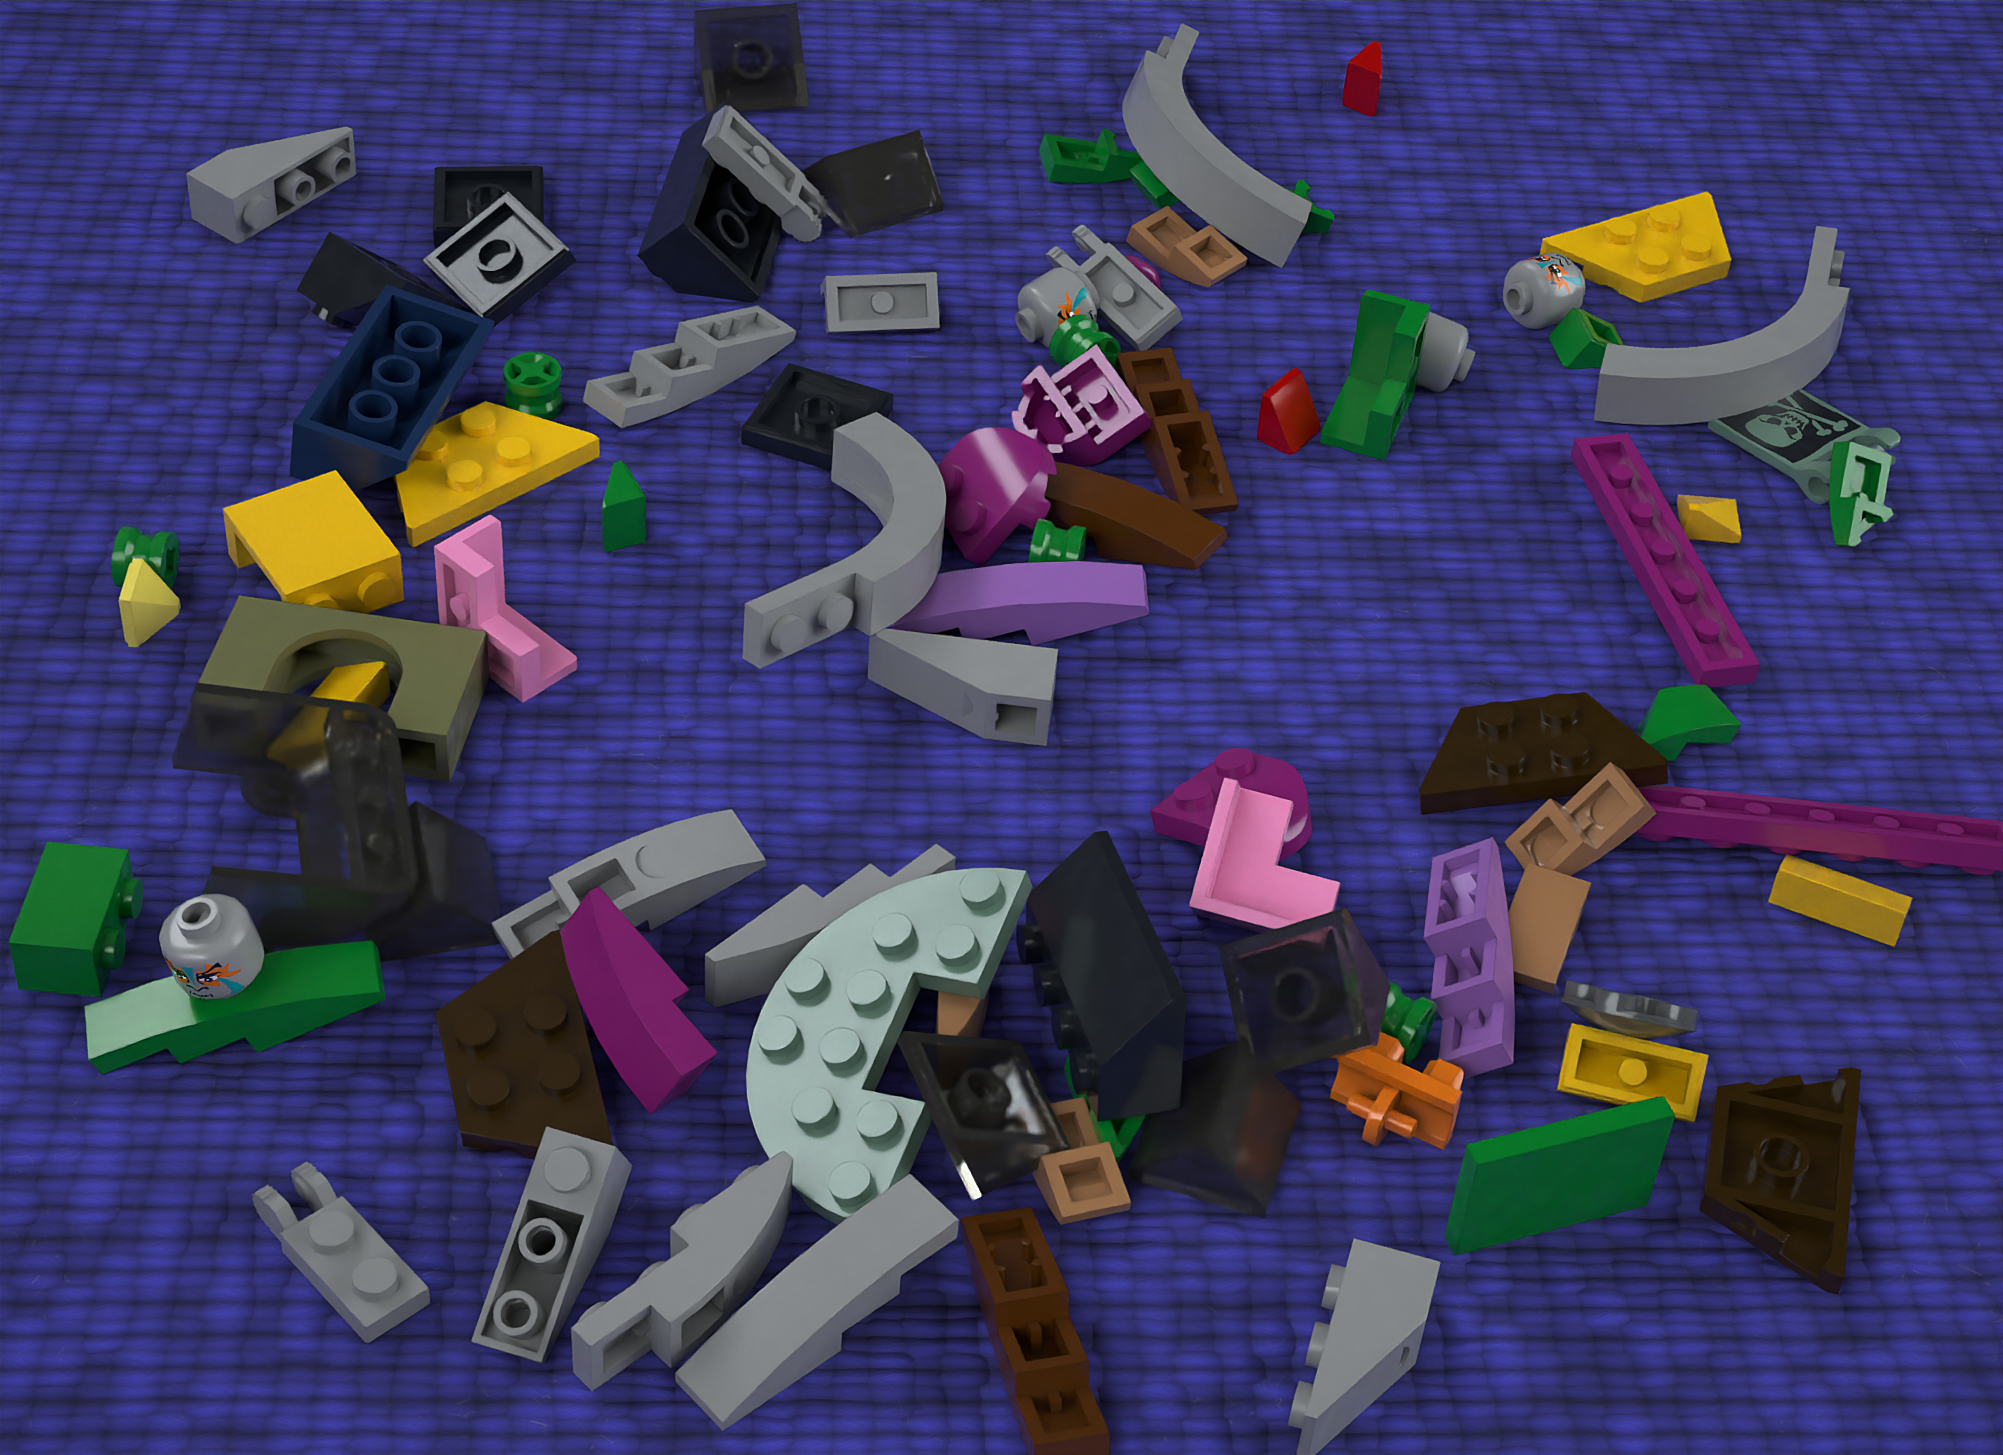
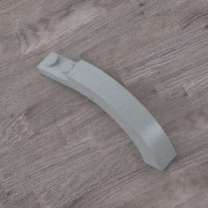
(1199, 166)
(1732, 375)
(883, 578)

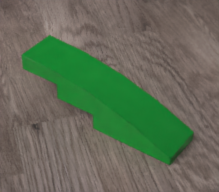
(286, 999)

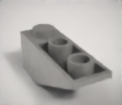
(266, 181)
(976, 683)
(552, 1243)
(1370, 1342)

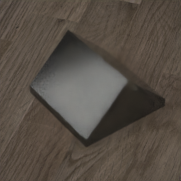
(750, 58)
(877, 184)
(452, 895)
(1305, 992)
(984, 1106)
(1225, 1136)

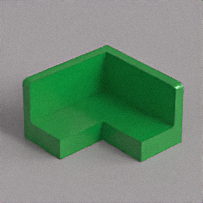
(1380, 375)

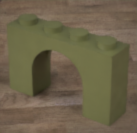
(431, 668)

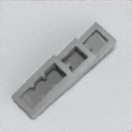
(700, 361)
(761, 950)
(809, 1304)

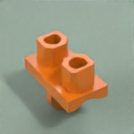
(1397, 1096)

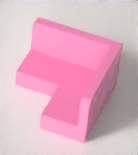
(473, 597)
(1240, 870)

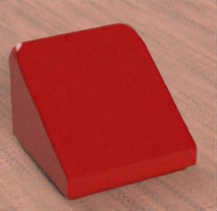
(1364, 80)
(1288, 414)

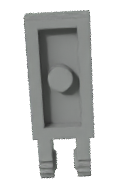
(766, 173)
(1126, 296)
(343, 1256)

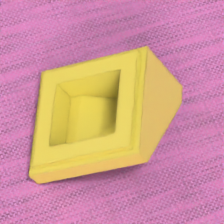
(145, 603)

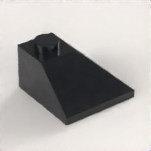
(349, 279)

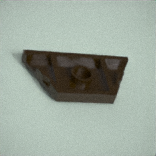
(1533, 753)
(522, 1055)
(1785, 1170)

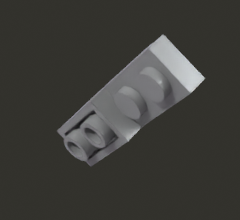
(644, 876)
(712, 1268)

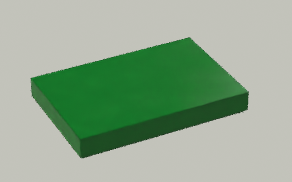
(1558, 1174)

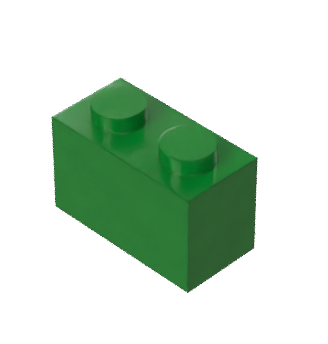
(75, 919)

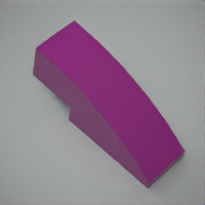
(633, 1003)

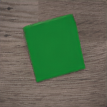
(1582, 339)
(623, 510)

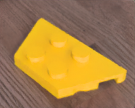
(1650, 249)
(482, 463)

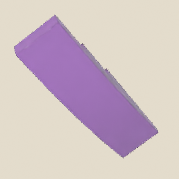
(1040, 597)
(1473, 958)

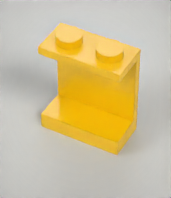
(317, 546)

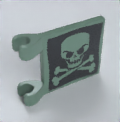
(1799, 438)

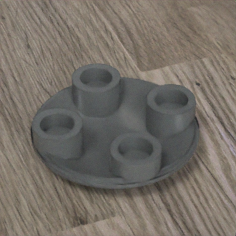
(1629, 1012)

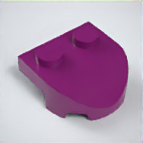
(1080, 410)
(992, 486)
(1192, 805)

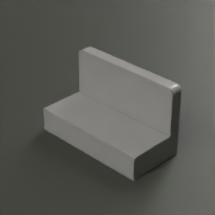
(881, 303)

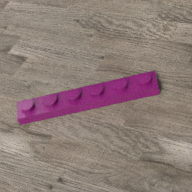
(1664, 561)
(1834, 828)

